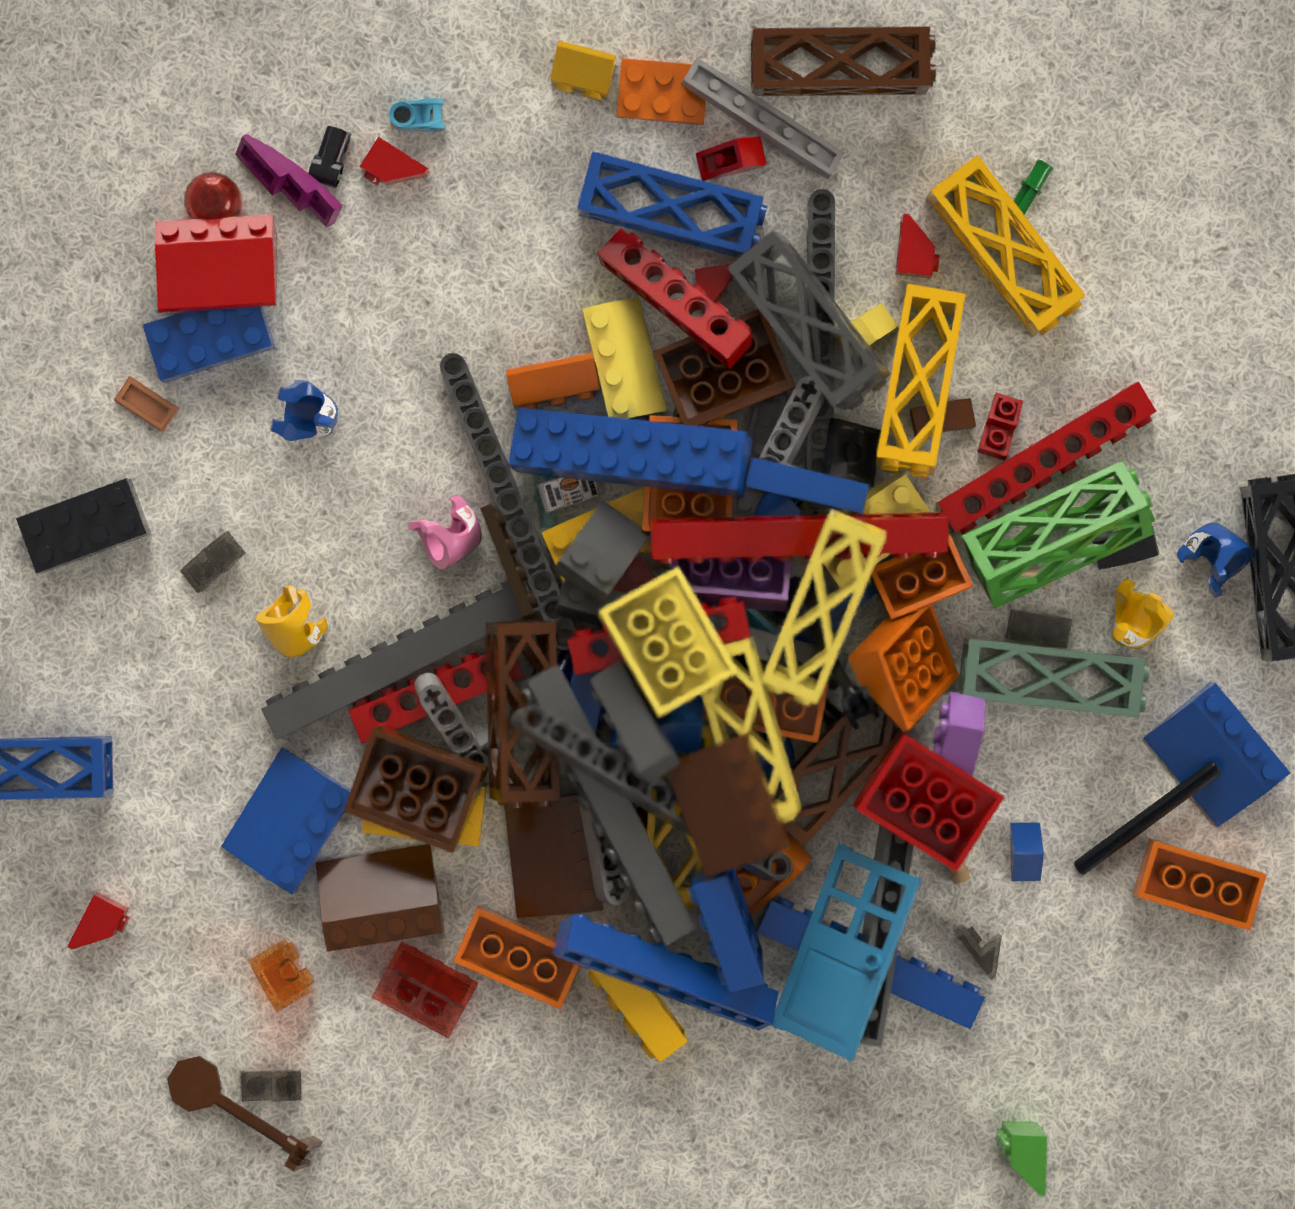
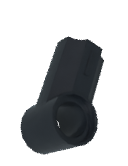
(329, 161)

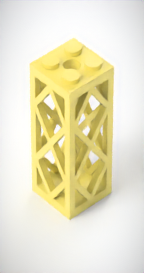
(795, 678)
(774, 753)

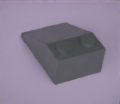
(601, 552)

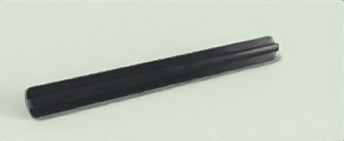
(1147, 817)

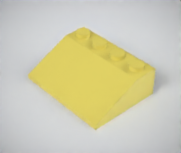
(667, 642)

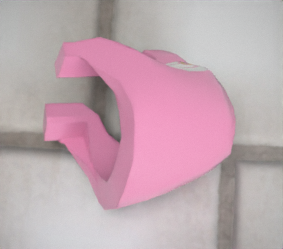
(454, 543)

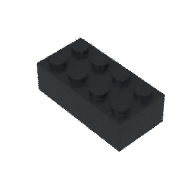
(83, 526)

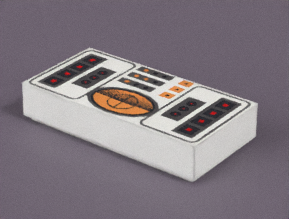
(567, 492)

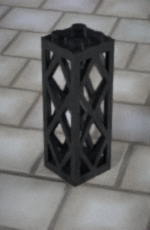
(1258, 540)

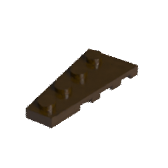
(515, 572)

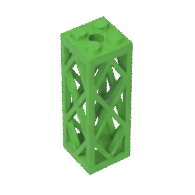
(1075, 542)

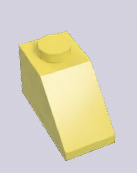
(872, 325)

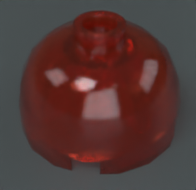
(212, 197)

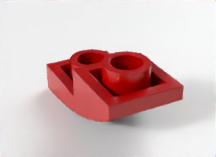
(1000, 426)

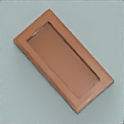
(146, 404)

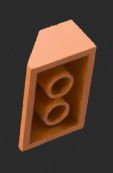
(553, 381)
(919, 581)

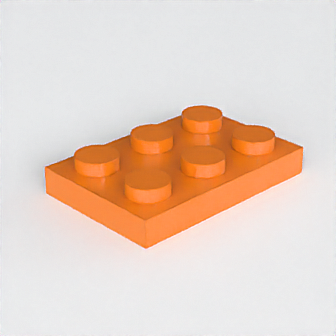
(655, 93)

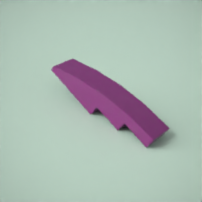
(281, 174)

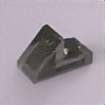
(987, 954)

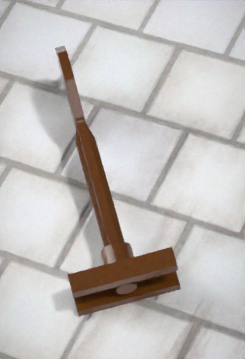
(197, 1085)

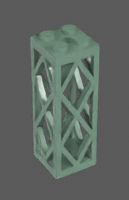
(1127, 686)

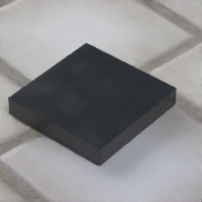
(851, 451)

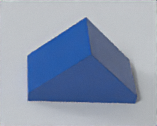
(1026, 851)

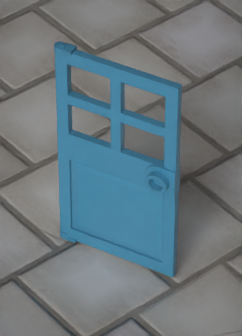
(835, 973)

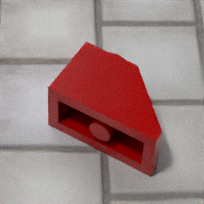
(731, 158)
(390, 165)
(915, 251)
(99, 921)

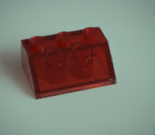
(425, 989)

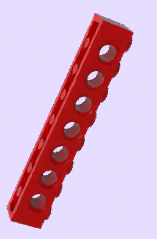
(1132, 399)

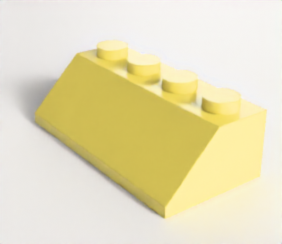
(624, 359)

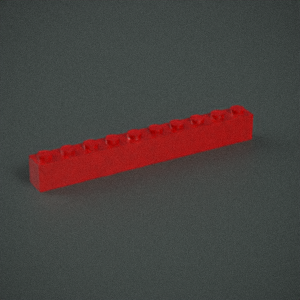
(789, 536)

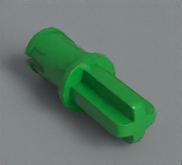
(1032, 185)

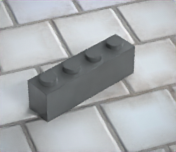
(634, 722)

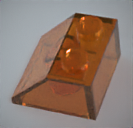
(281, 974)

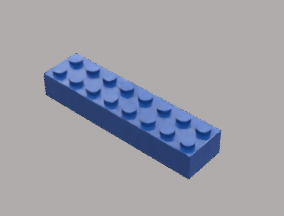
(631, 452)

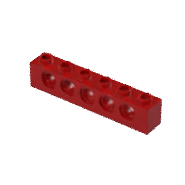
(726, 347)
(587, 660)
(363, 714)

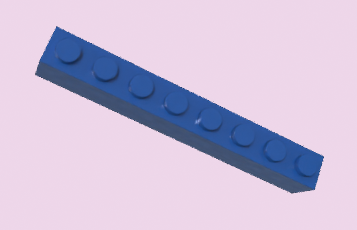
(662, 971)
(910, 978)

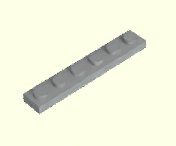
(762, 118)

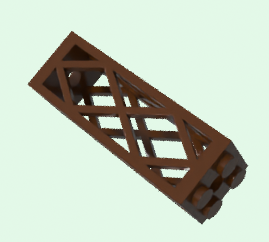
(865, 38)
(545, 782)
(838, 796)

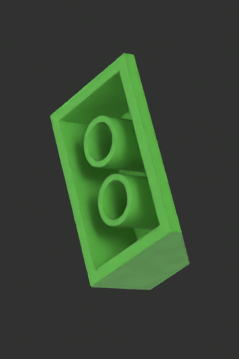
(1026, 1150)

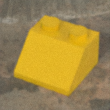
(583, 70)

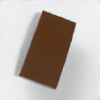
(957, 416)

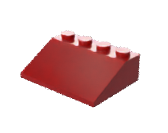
(216, 263)
(928, 802)

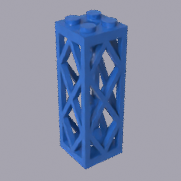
(701, 192)
(97, 764)

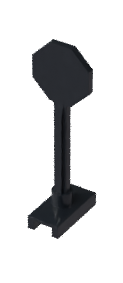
(855, 701)

